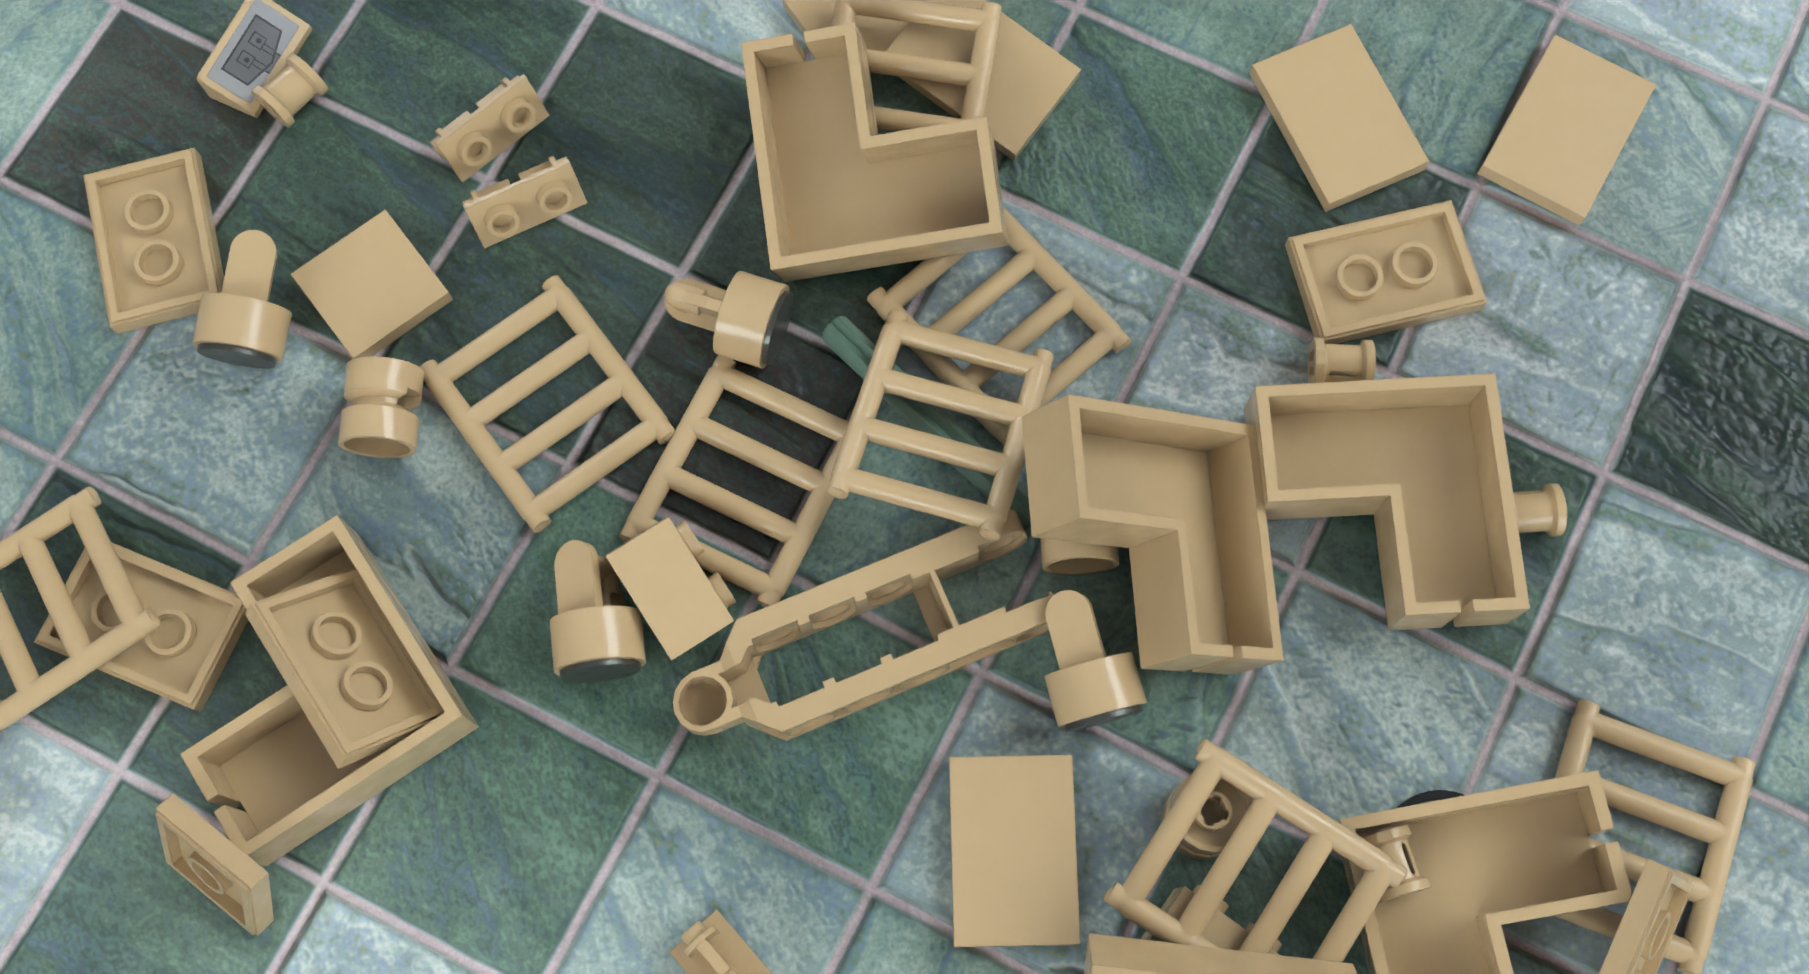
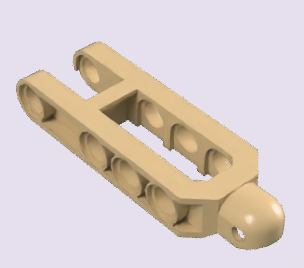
(732, 688)

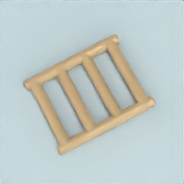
(974, 76)
(1068, 297)
(697, 425)
(866, 428)
(504, 464)
(82, 653)
(1269, 799)
(1719, 832)

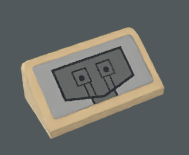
(251, 53)

